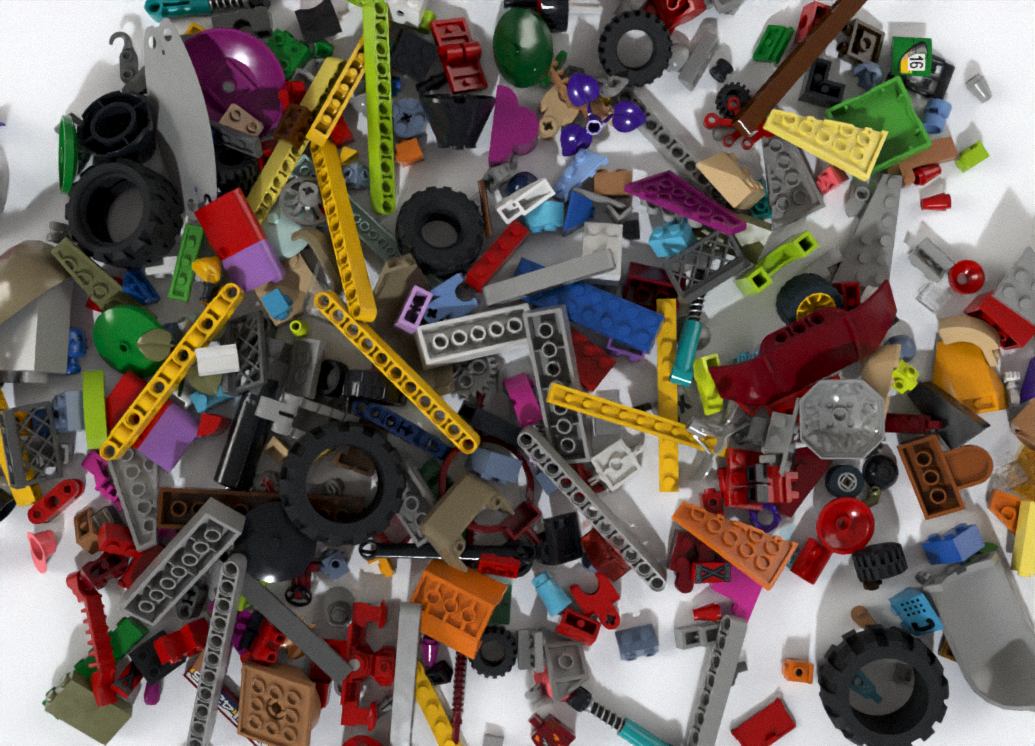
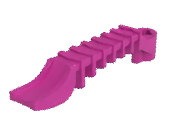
(98, 467)

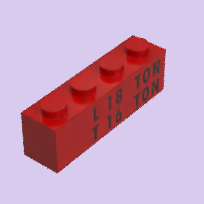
(497, 256)

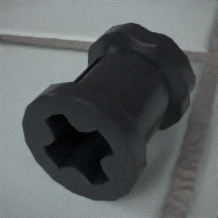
(210, 292)

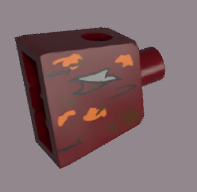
(550, 731)

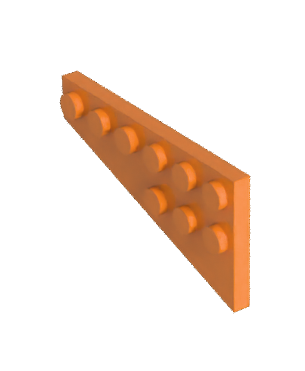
(744, 546)

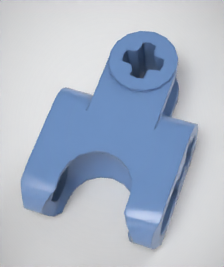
(446, 302)

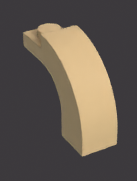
(971, 330)

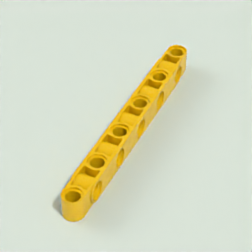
(171, 373)

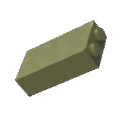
(749, 241)
(76, 706)

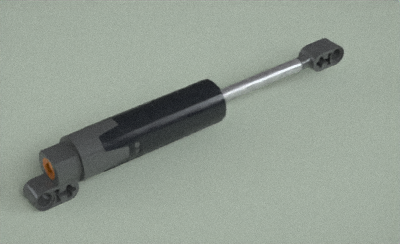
(244, 444)

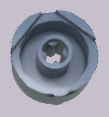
(408, 109)

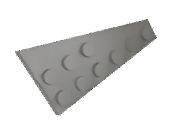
(872, 243)
(1018, 287)

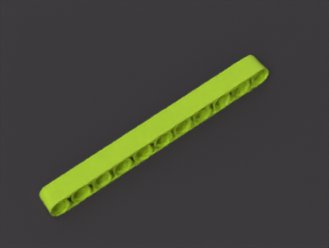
(379, 122)

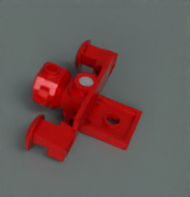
(364, 663)

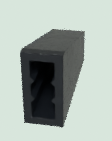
(958, 421)
(490, 424)

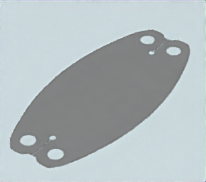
(180, 117)

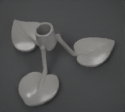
(700, 429)

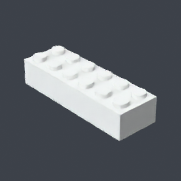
(471, 336)

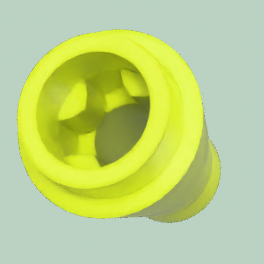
(303, 330)

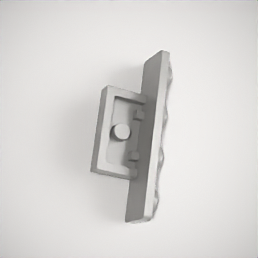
(781, 436)

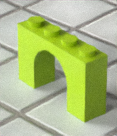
(758, 275)

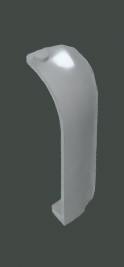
(987, 630)

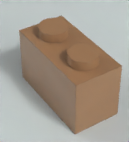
(612, 183)

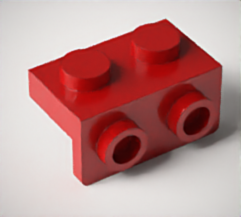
(291, 92)

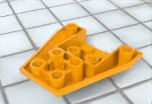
(968, 378)

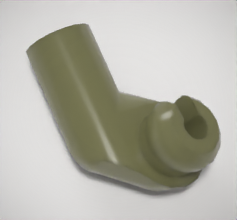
(873, 496)

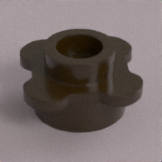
(871, 585)

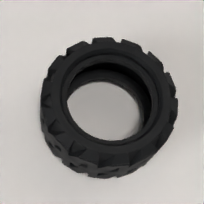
(90, 206)

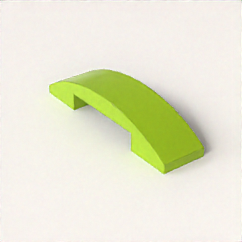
(94, 408)

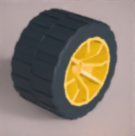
(804, 296)

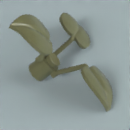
(156, 347)

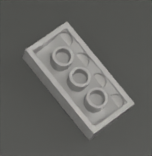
(417, 502)

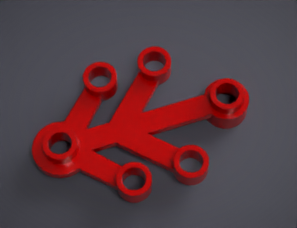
(736, 135)

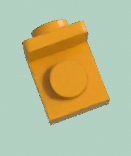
(385, 566)

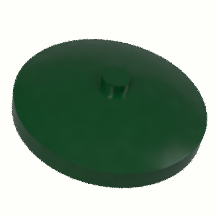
(522, 47)

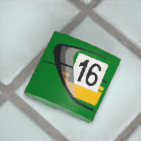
(911, 56)

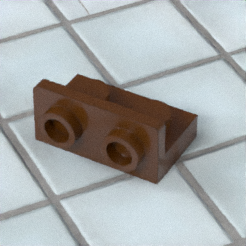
(294, 125)

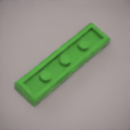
(183, 273)

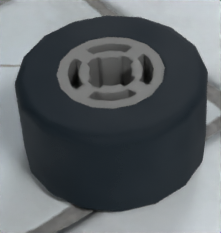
(839, 476)

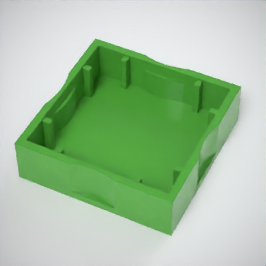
(886, 109)

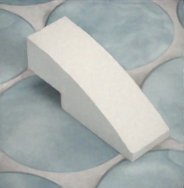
(524, 200)

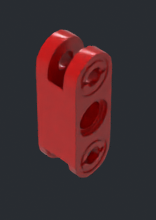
(46, 510)

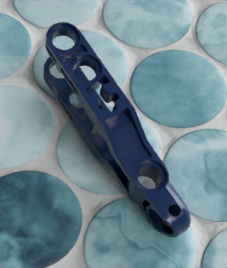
(401, 428)

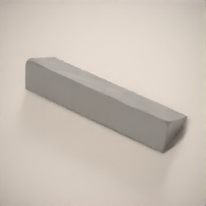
(699, 60)

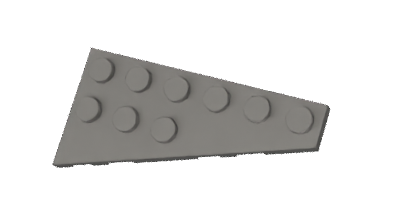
(789, 182)
(138, 490)

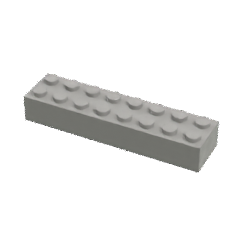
(555, 362)
(182, 562)

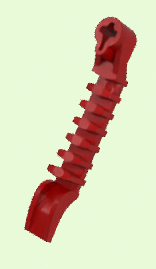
(100, 640)

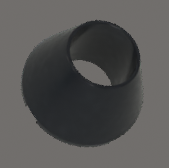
(118, 127)

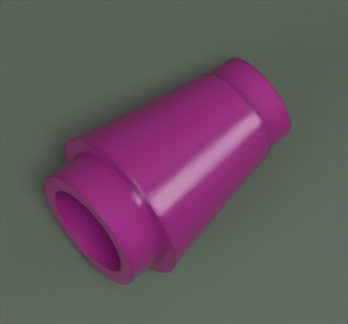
(430, 650)

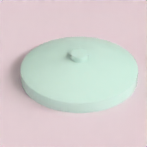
(279, 229)

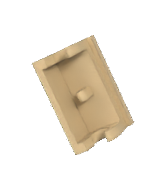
(277, 449)

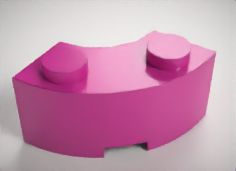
(523, 399)

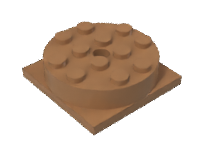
(277, 704)

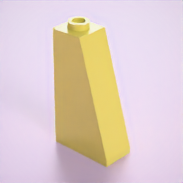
(1024, 545)

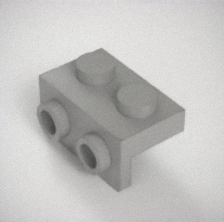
(930, 260)
(530, 650)

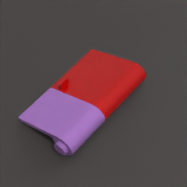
(240, 241)
(167, 433)

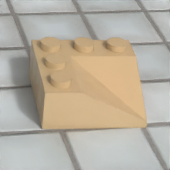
(732, 180)
(295, 284)

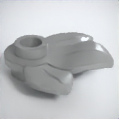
(857, 205)

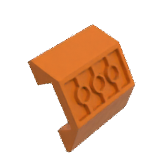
(456, 605)

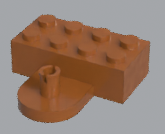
(941, 474)

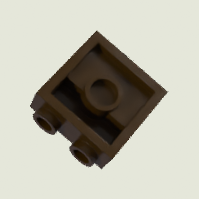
(860, 43)

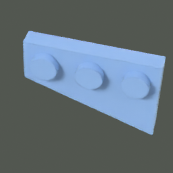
(580, 168)

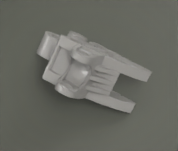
(298, 415)

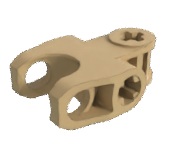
(554, 115)

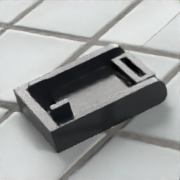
(563, 541)

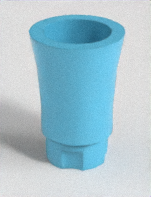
(550, 593)

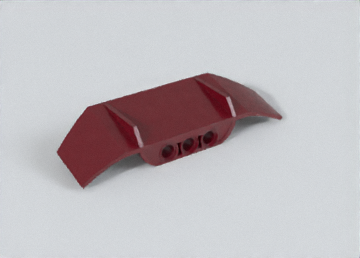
(808, 350)

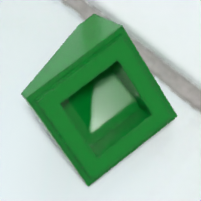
(323, 49)

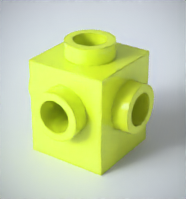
(905, 377)

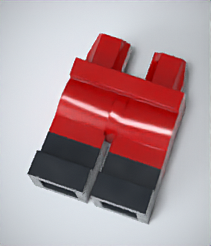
(777, 489)
(264, 641)

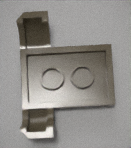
(324, 252)

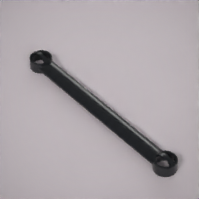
(427, 551)

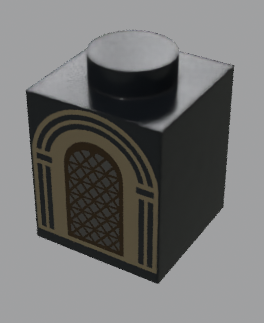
(106, 514)

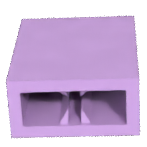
(412, 311)

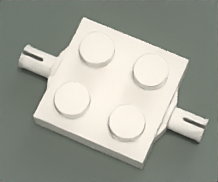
(615, 465)

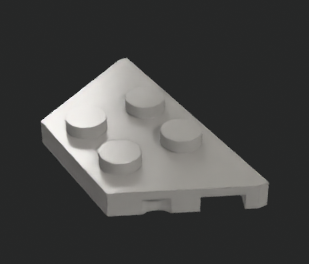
(564, 664)

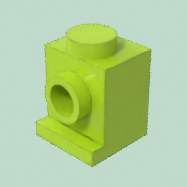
(971, 156)

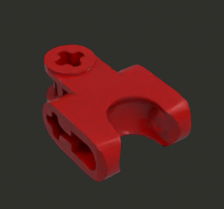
(599, 602)

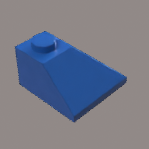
(578, 212)

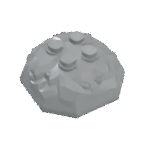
(842, 419)

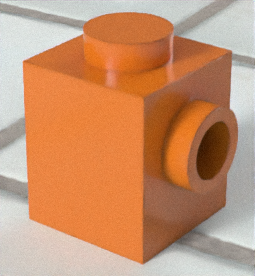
(408, 152)

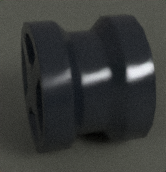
(721, 70)

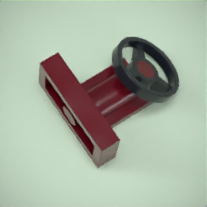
(301, 585)

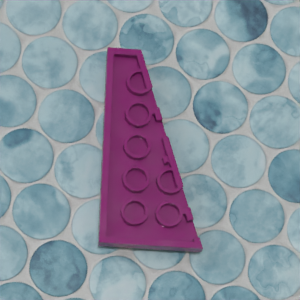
(684, 199)

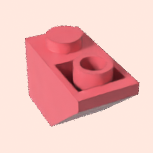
(831, 179)

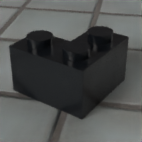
(818, 89)

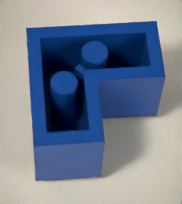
(953, 545)

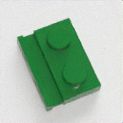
(773, 44)

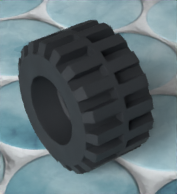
(234, 169)
(879, 561)
(501, 666)

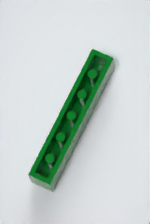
(123, 640)

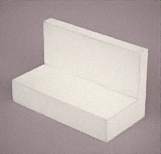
(217, 359)

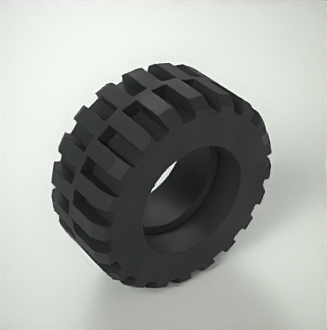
(660, 40)

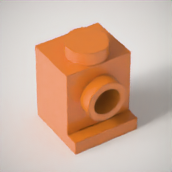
(806, 670)

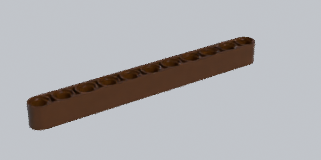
(795, 65)

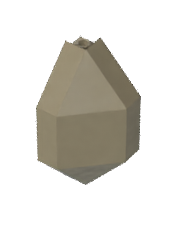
(389, 293)

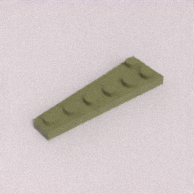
(91, 277)

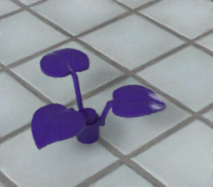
(581, 90)

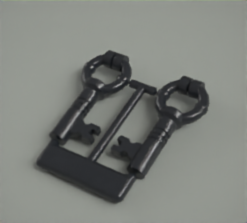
(943, 81)

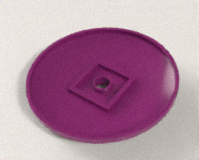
(247, 63)

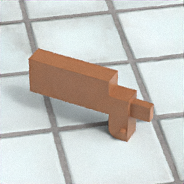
(941, 151)

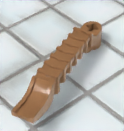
(597, 105)

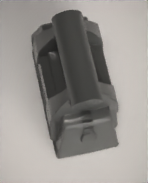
(499, 175)

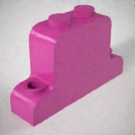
(741, 589)

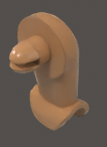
(861, 616)

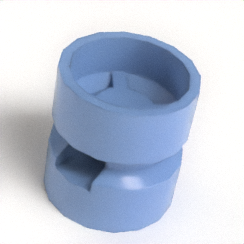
(935, 114)

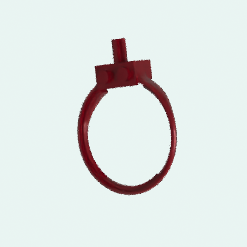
(525, 513)

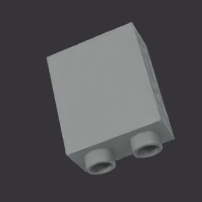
(37, 338)

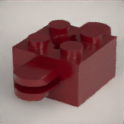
(683, 552)

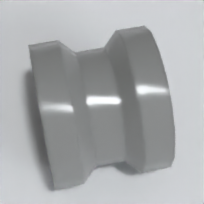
(536, 696)

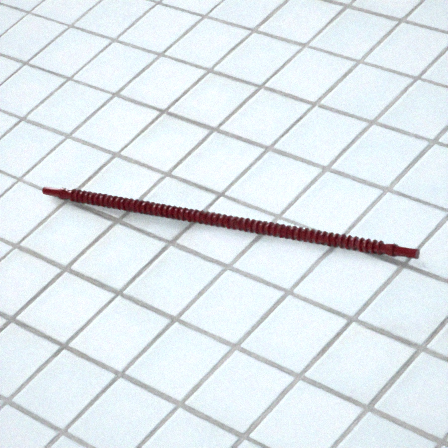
(456, 720)

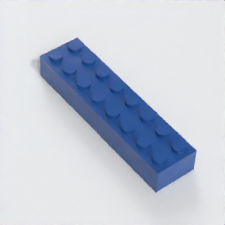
(599, 311)

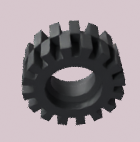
(730, 89)

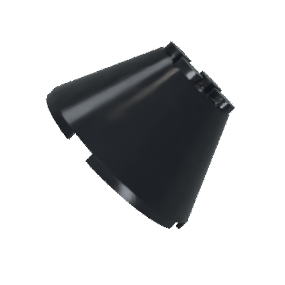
(457, 119)

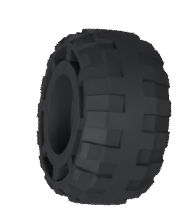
(445, 206)

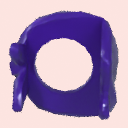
(753, 517)

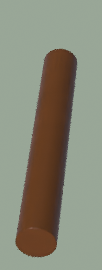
(485, 208)

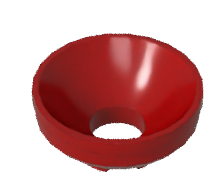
(973, 273)

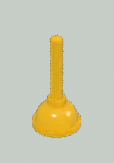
(208, 268)

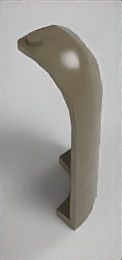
(26, 274)

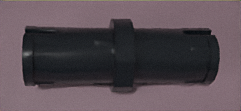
(433, 82)

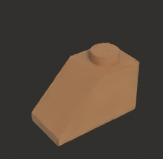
(86, 532)

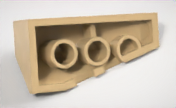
(878, 370)

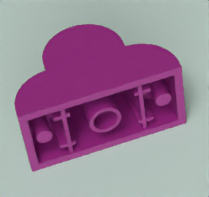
(513, 128)

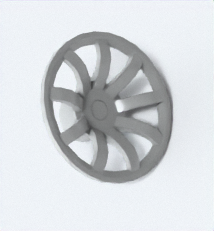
(307, 197)

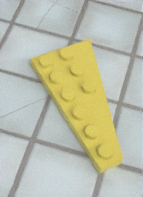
(832, 141)

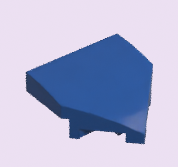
(139, 288)

